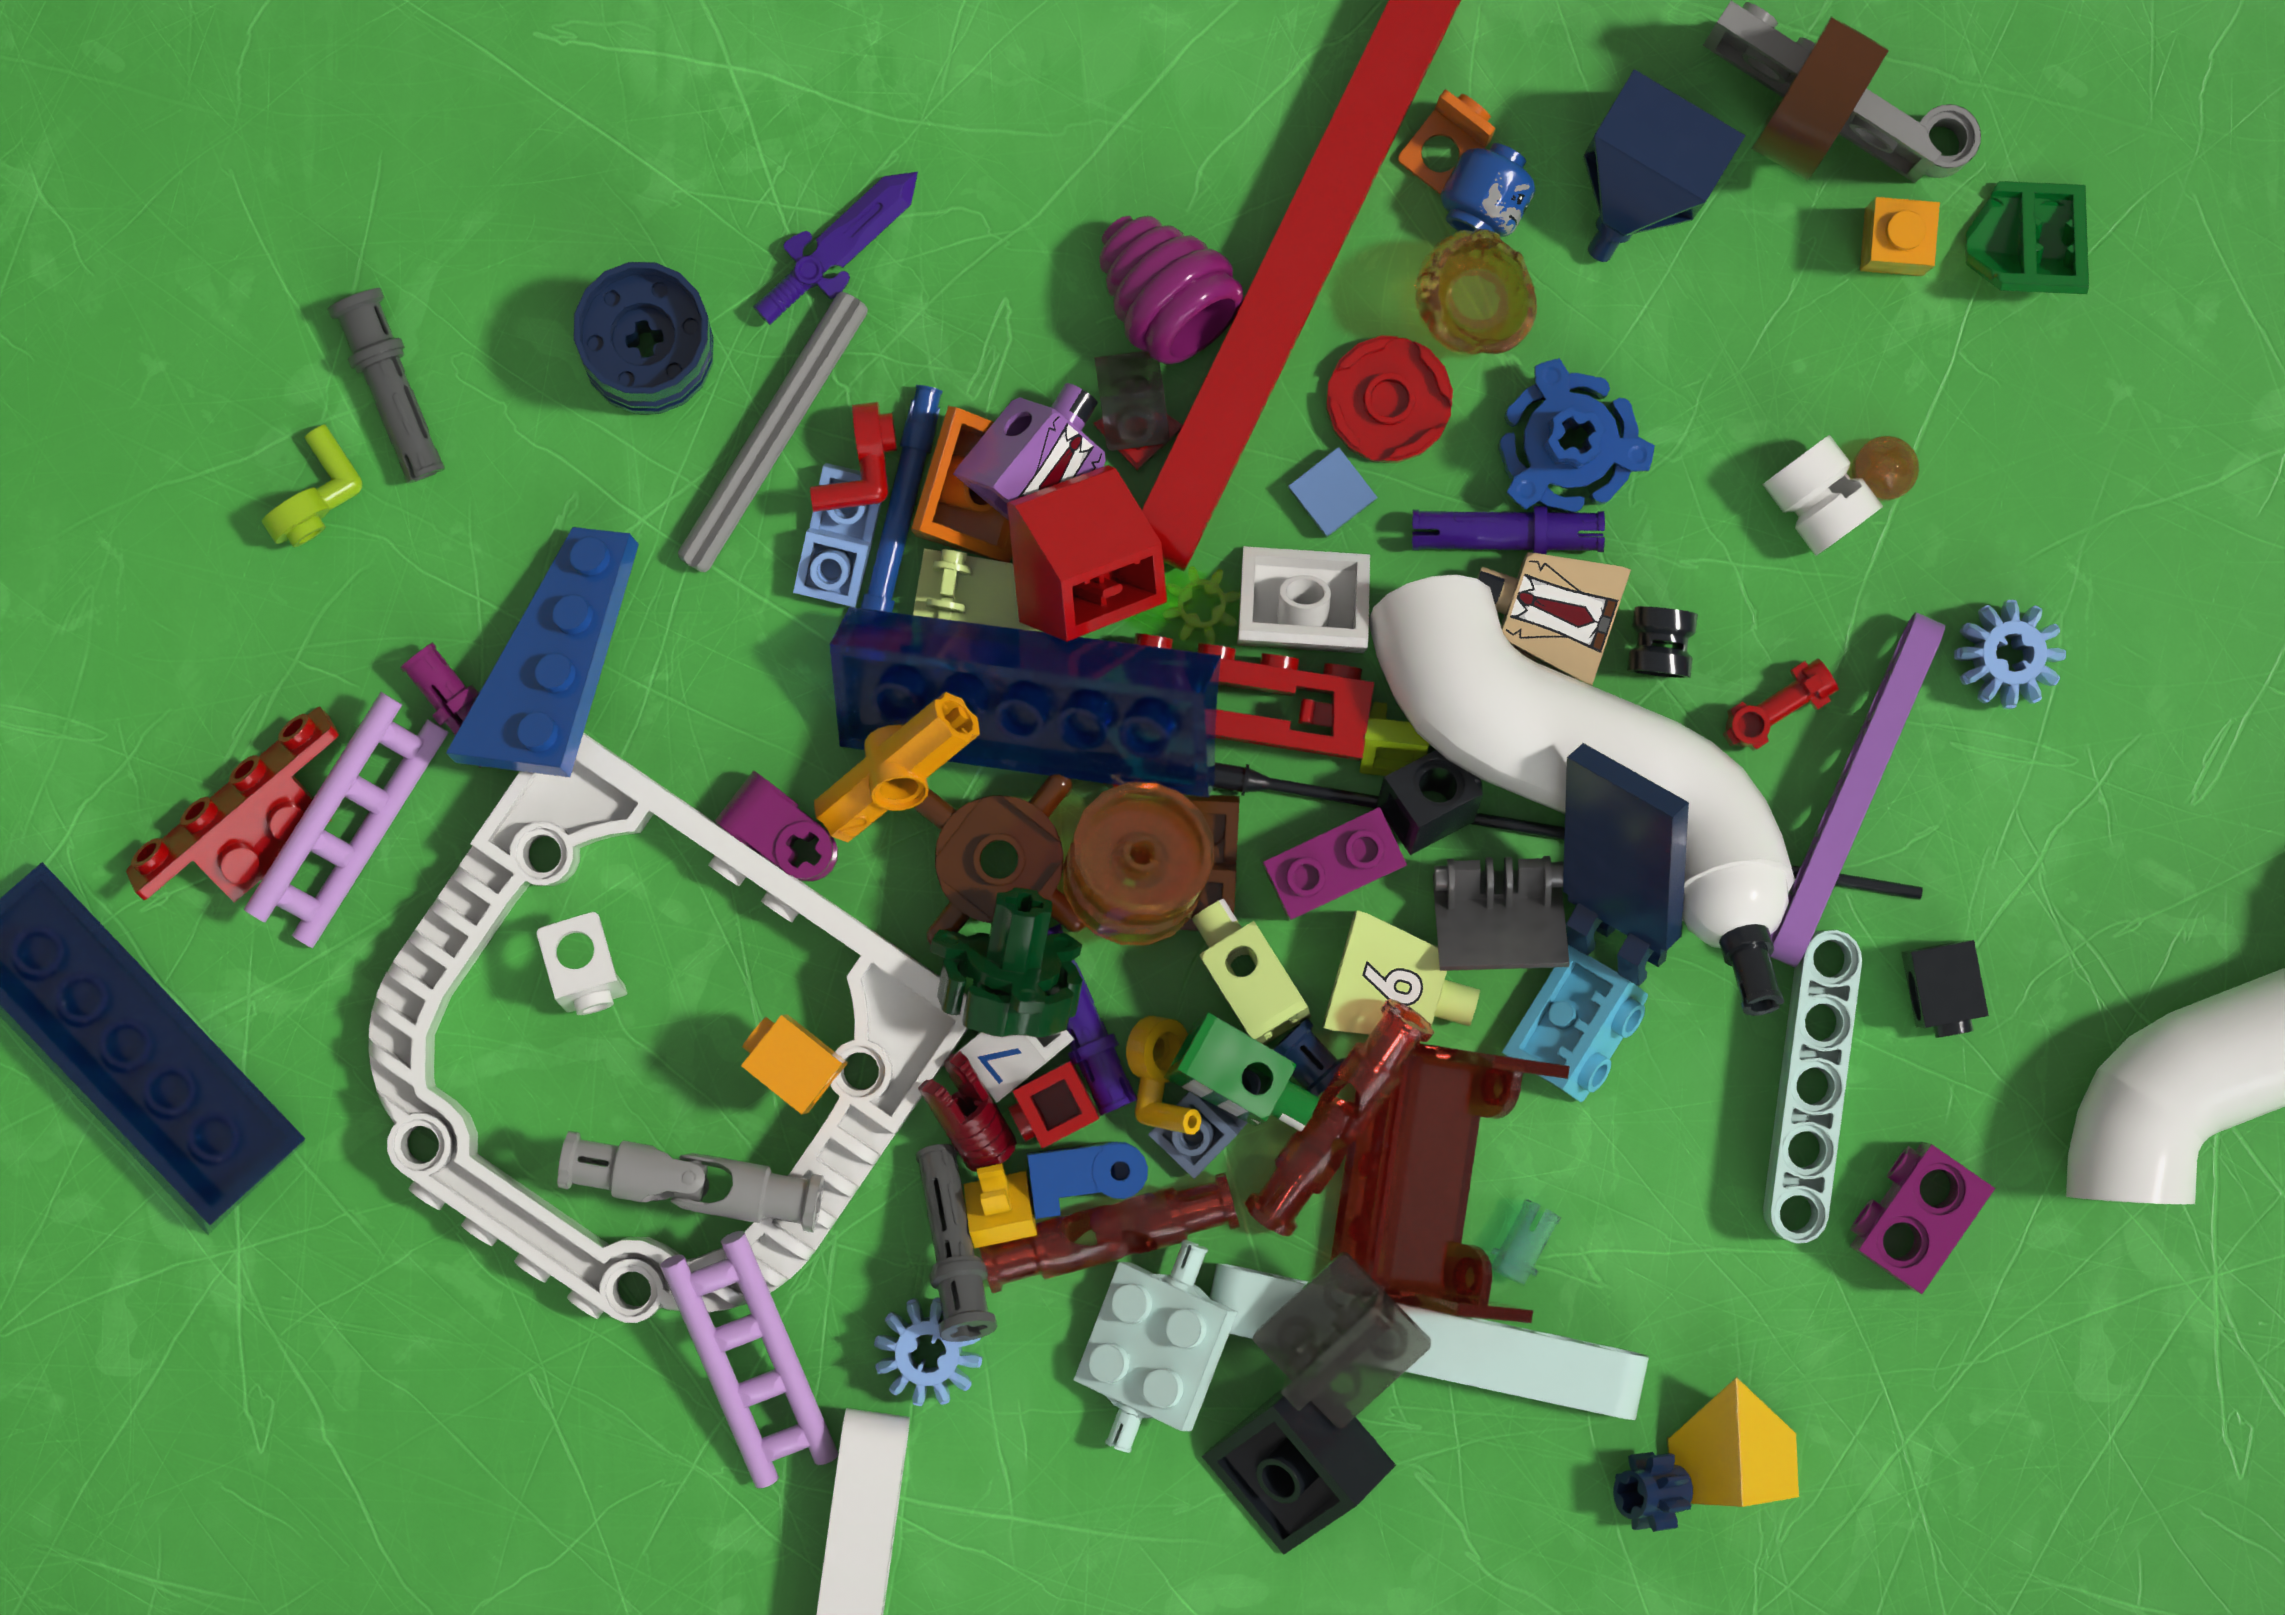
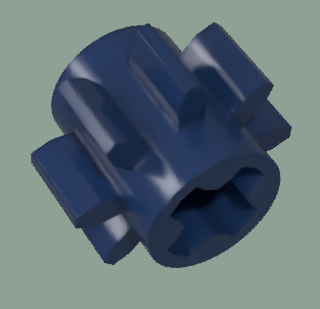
(1653, 1491)

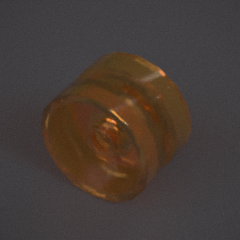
(1138, 863)

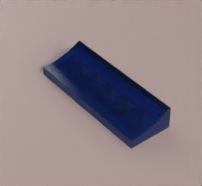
(1039, 701)
(134, 1054)

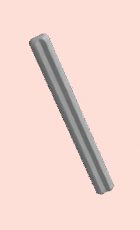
(772, 432)

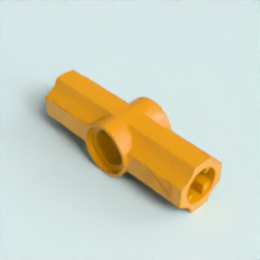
(896, 767)

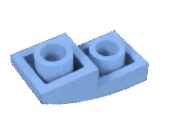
(837, 546)

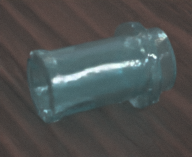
(1523, 1247)

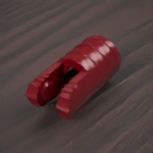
(970, 1116)

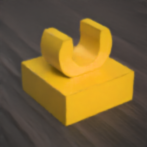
(999, 1207)

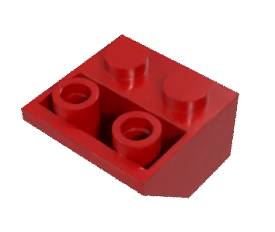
(1084, 555)

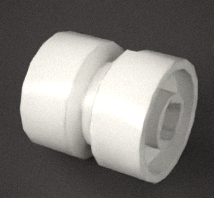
(1822, 495)

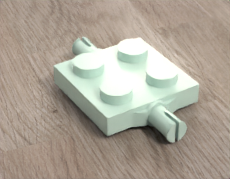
(1155, 1346)

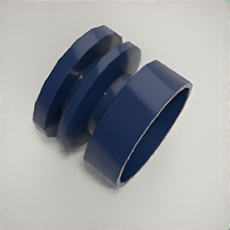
(634, 302)

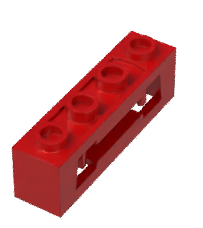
(1280, 675)

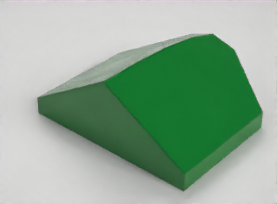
(2032, 238)

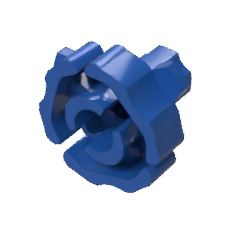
(1572, 466)

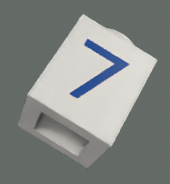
(1009, 1060)

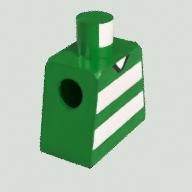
(1213, 1066)

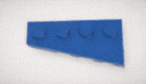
(549, 671)

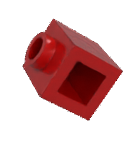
(1053, 1105)

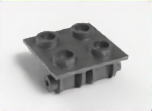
(1500, 915)

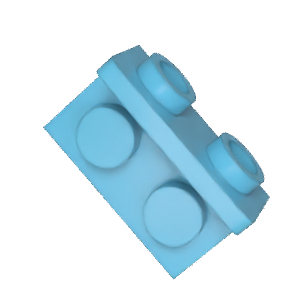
(1579, 1022)

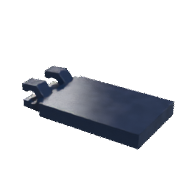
(1623, 860)

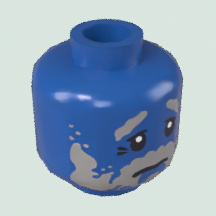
(1488, 190)

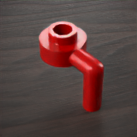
(873, 438)

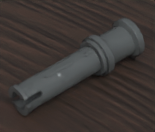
(378, 358)
(958, 1271)

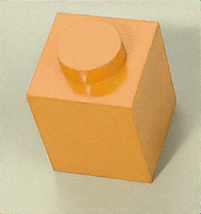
(1899, 236)
(791, 1062)

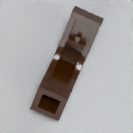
(1820, 98)

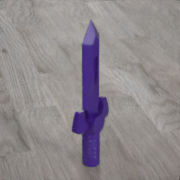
(838, 244)

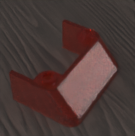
(1413, 1178)

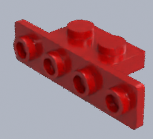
(244, 822)

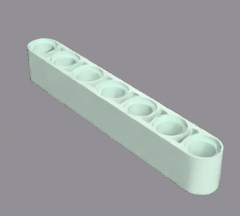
(1473, 1349)

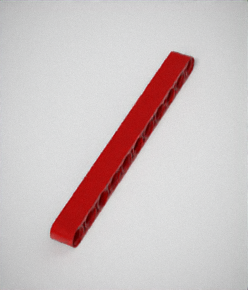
(1293, 272)

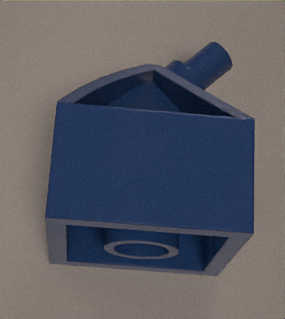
(1653, 162)

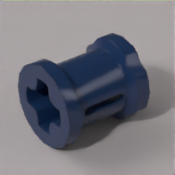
(1313, 1060)

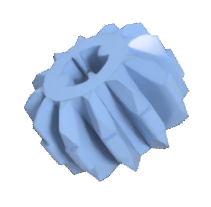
(1996, 671)
(915, 1372)

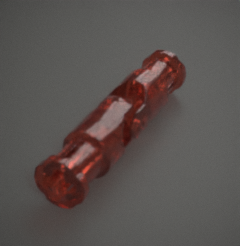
(1317, 1151)
(1120, 1229)

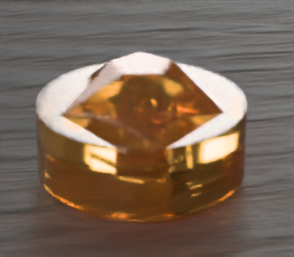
(1887, 467)

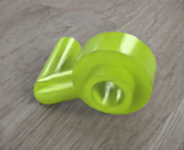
(301, 515)

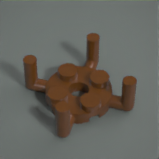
(993, 819)

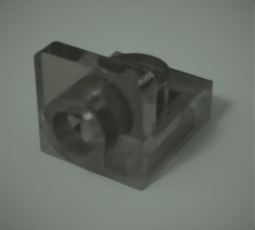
(1132, 400)

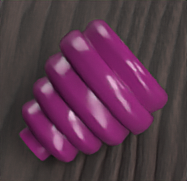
(1167, 288)

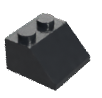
(1297, 1468)

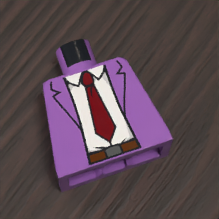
(1032, 449)

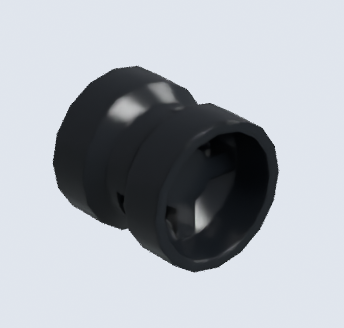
(1667, 628)

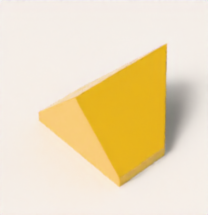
(1737, 1451)

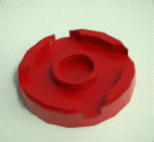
(1389, 399)

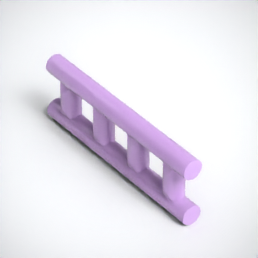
(352, 856)
(762, 1323)

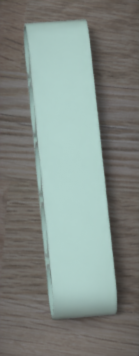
(1824, 1116)

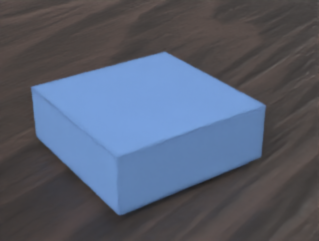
(1332, 492)

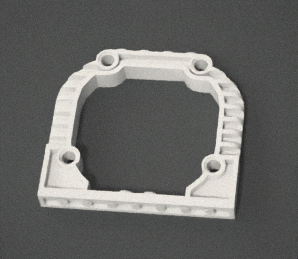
(606, 798)

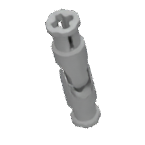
(647, 1174)

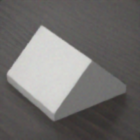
(1304, 600)

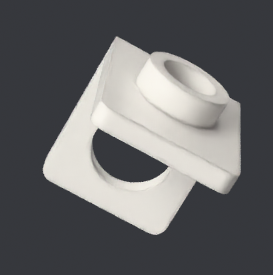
(589, 987)

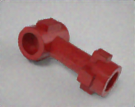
(1751, 724)

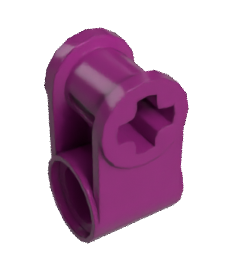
(772, 823)

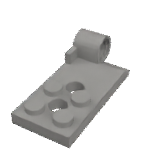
(1753, 45)

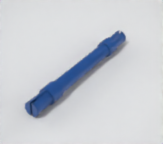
(915, 444)

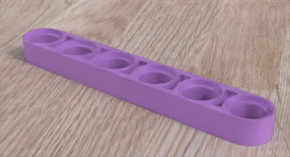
(1856, 787)

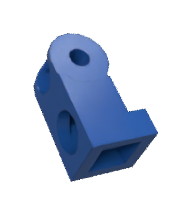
(1106, 1167)

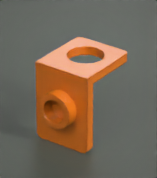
(1453, 118)

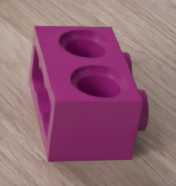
(1334, 863)
(1934, 1227)

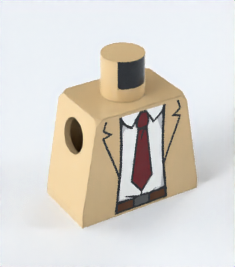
(1559, 610)

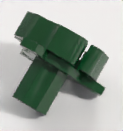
(1011, 970)

